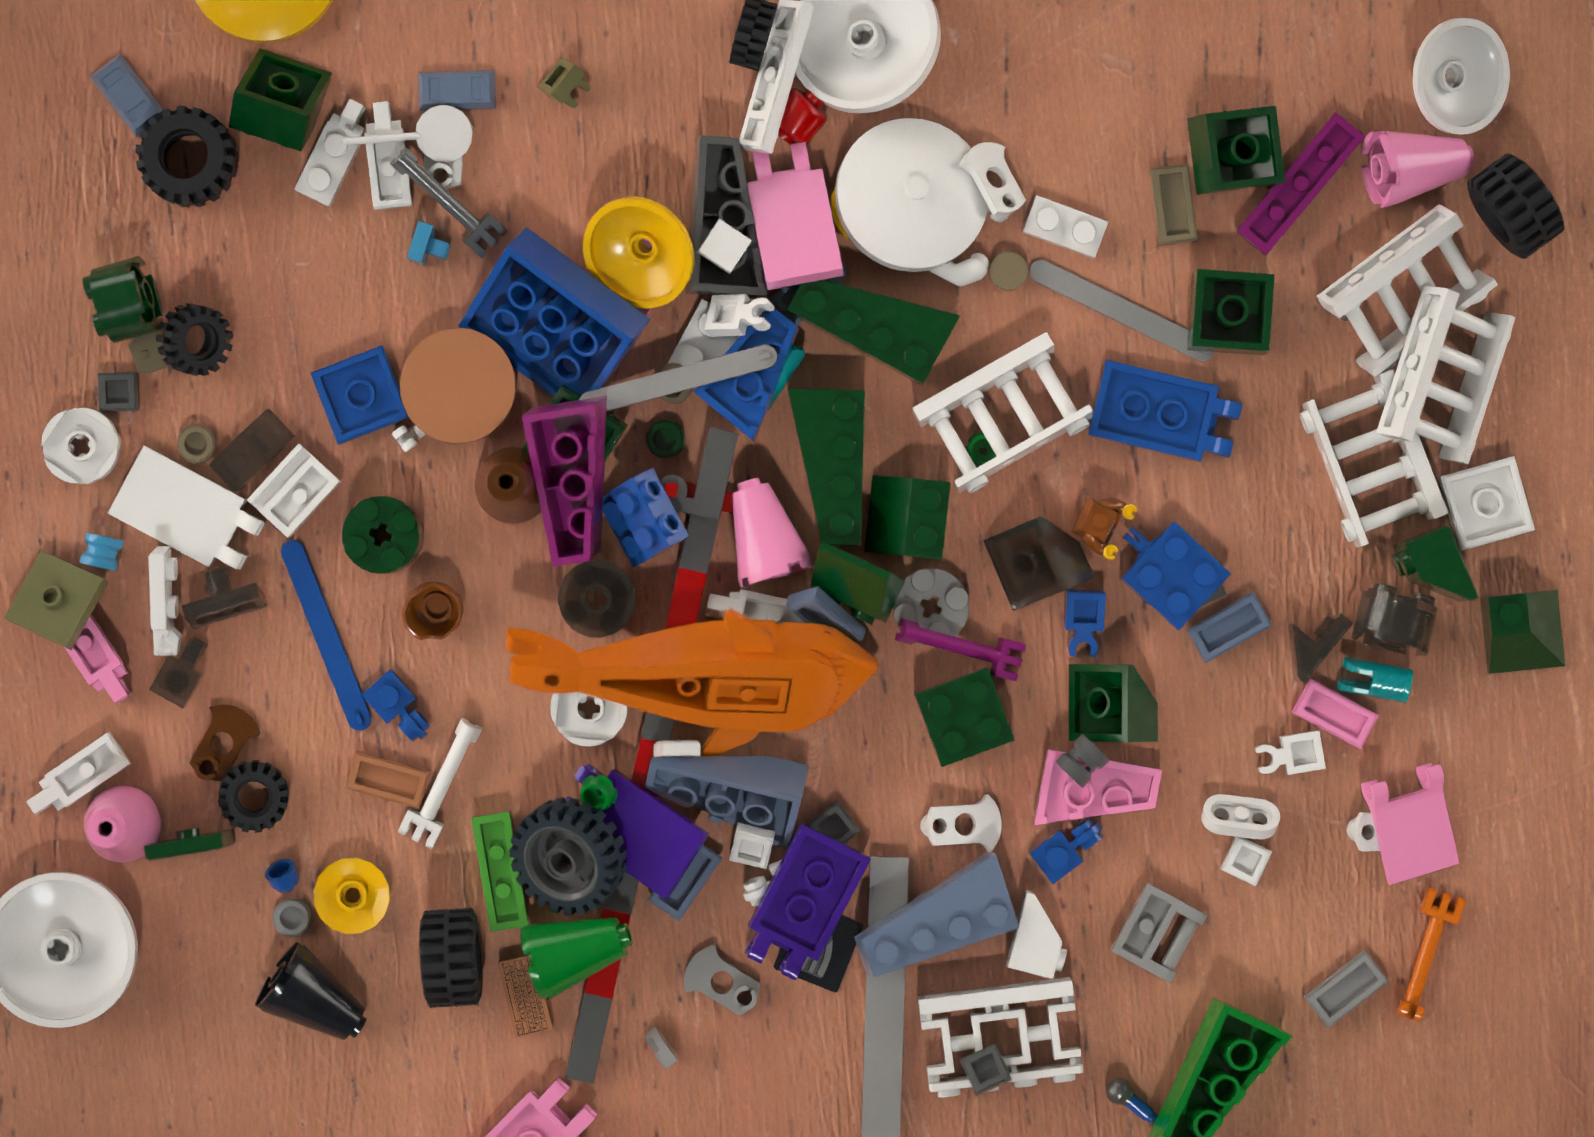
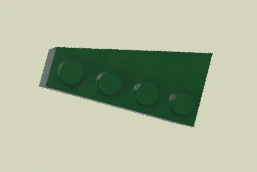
(881, 327)
(831, 447)

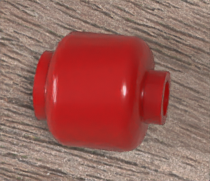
(801, 117)

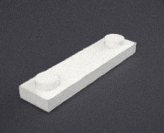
(775, 76)

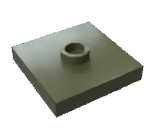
(56, 600)

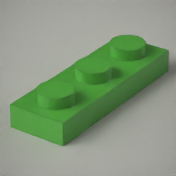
(502, 892)

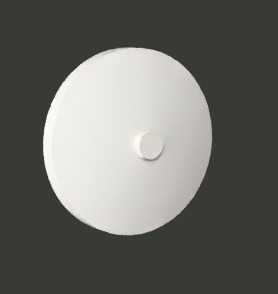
(868, 51)
(908, 197)
(64, 949)

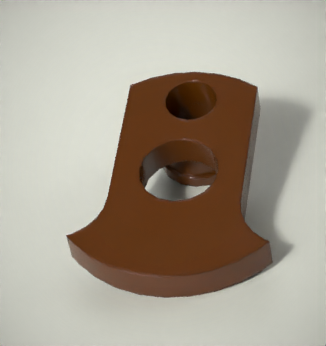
(238, 726)

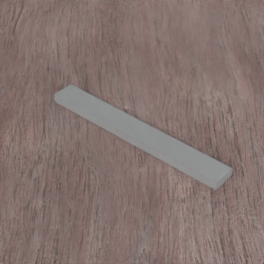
(884, 1010)

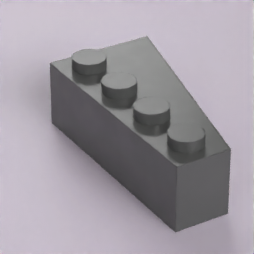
(722, 194)

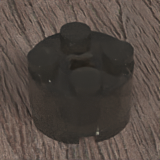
(579, 611)
(1395, 620)

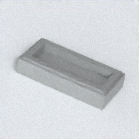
(1346, 989)

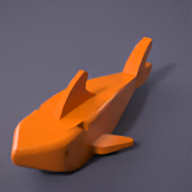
(712, 673)

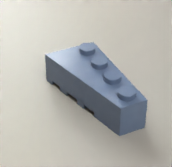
(951, 915)

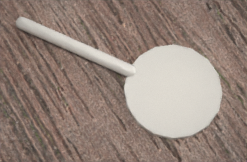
(440, 133)

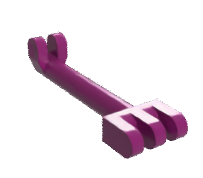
(999, 656)

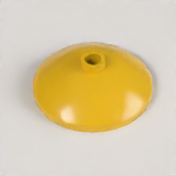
(623, 262)

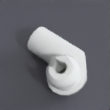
(965, 271)

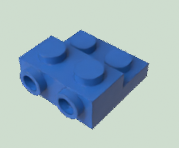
(643, 517)

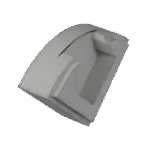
(663, 1050)

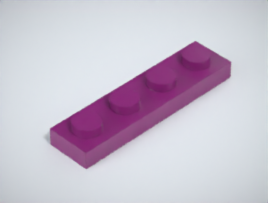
(1303, 182)

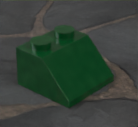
(279, 99)
(1236, 150)
(907, 517)
(1435, 564)
(856, 583)

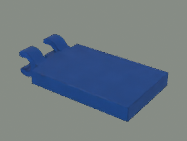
(1160, 412)

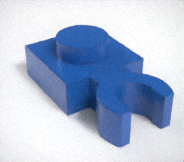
(1084, 614)

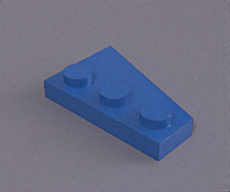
(747, 397)

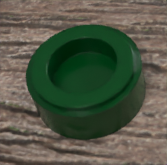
(665, 439)

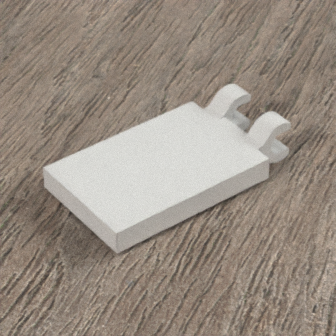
(183, 509)

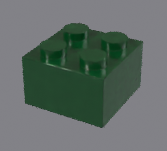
(1231, 312)
(964, 716)

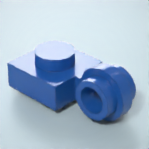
(391, 697)
(1058, 855)

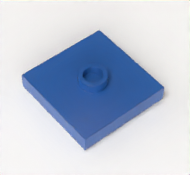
(360, 395)

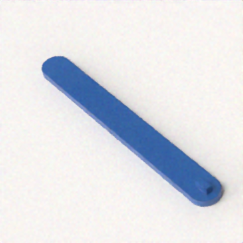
(326, 635)

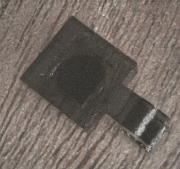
(178, 677)

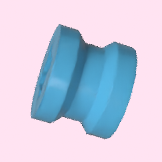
(101, 551)

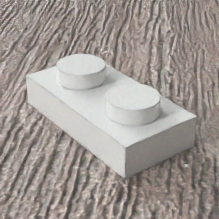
(1065, 227)

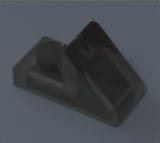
(1309, 653)

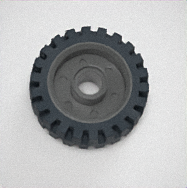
(568, 856)

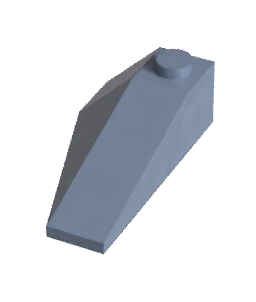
(734, 789)

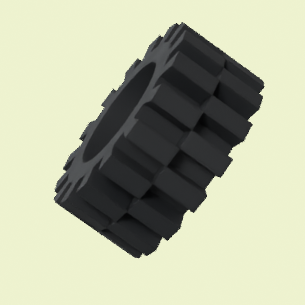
(752, 33)
(213, 345)
(245, 818)

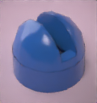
(282, 875)

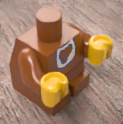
(1098, 519)

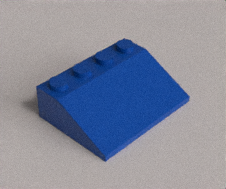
(554, 317)

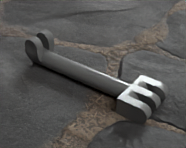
(407, 163)

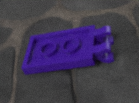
(655, 836)
(805, 899)

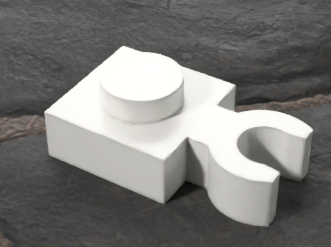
(734, 312)
(1298, 753)

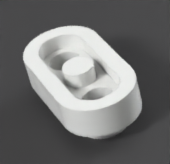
(1240, 816)

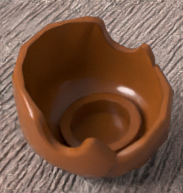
(432, 611)

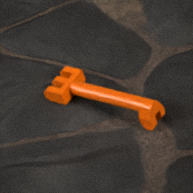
(1439, 915)

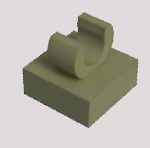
(562, 81)

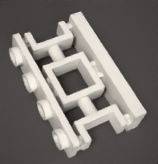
(996, 1002)

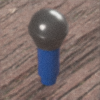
(1121, 1092)

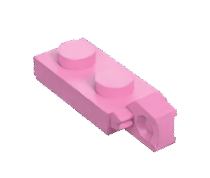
(99, 662)

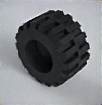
(160, 138)
(1516, 206)
(450, 957)

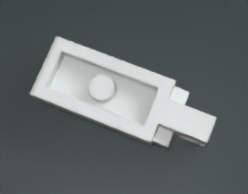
(330, 157)
(387, 185)
(163, 605)
(752, 605)
(80, 774)

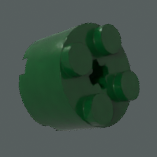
(123, 300)
(392, 555)

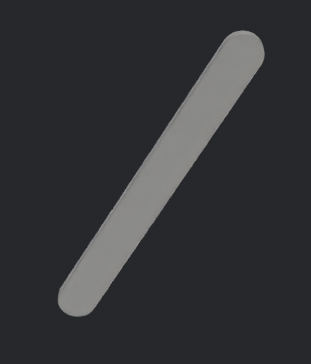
(1114, 307)
(686, 377)

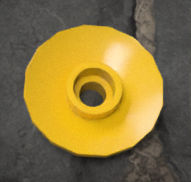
(332, 899)

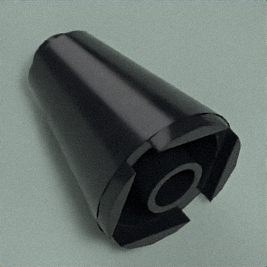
(310, 996)

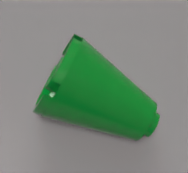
(571, 951)

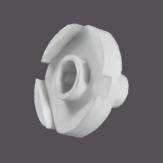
(103, 445)
(584, 731)

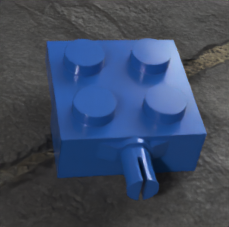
(1173, 573)

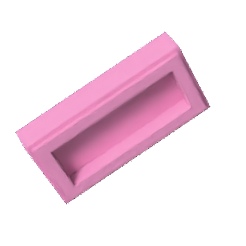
(1335, 713)

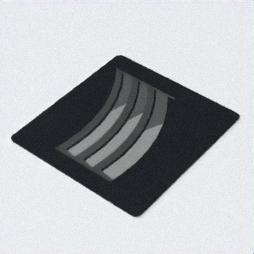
(834, 960)

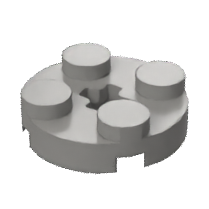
(951, 598)

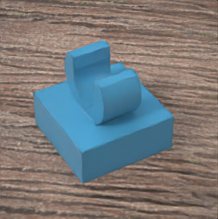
(424, 244)

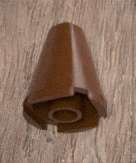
(514, 504)

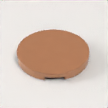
(458, 385)

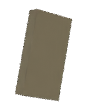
(1173, 205)

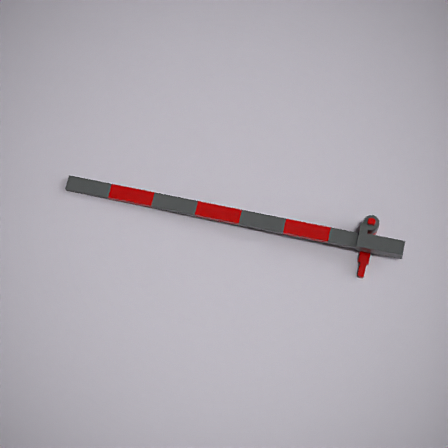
(705, 505)

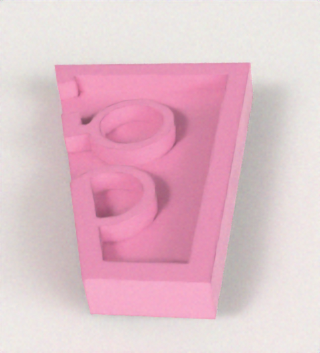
(1111, 790)

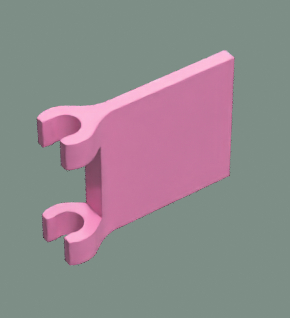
(1413, 827)

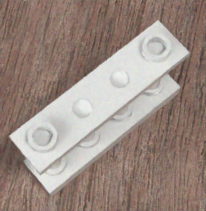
(1386, 263)
(1418, 364)
(1003, 375)
(1412, 464)

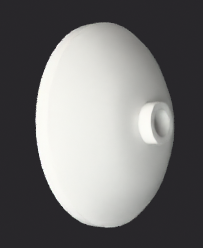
(1475, 76)

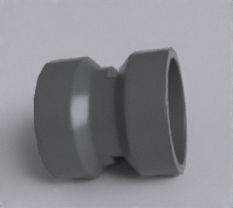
(1088, 754)

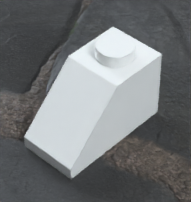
(1035, 943)

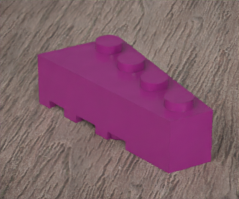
(568, 472)

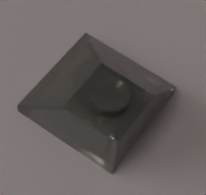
(1037, 561)

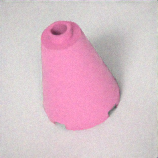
(1411, 164)
(765, 536)
(122, 823)

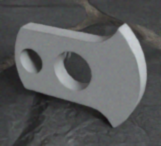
(705, 965)

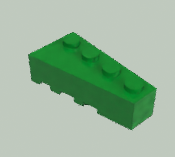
(1217, 1071)

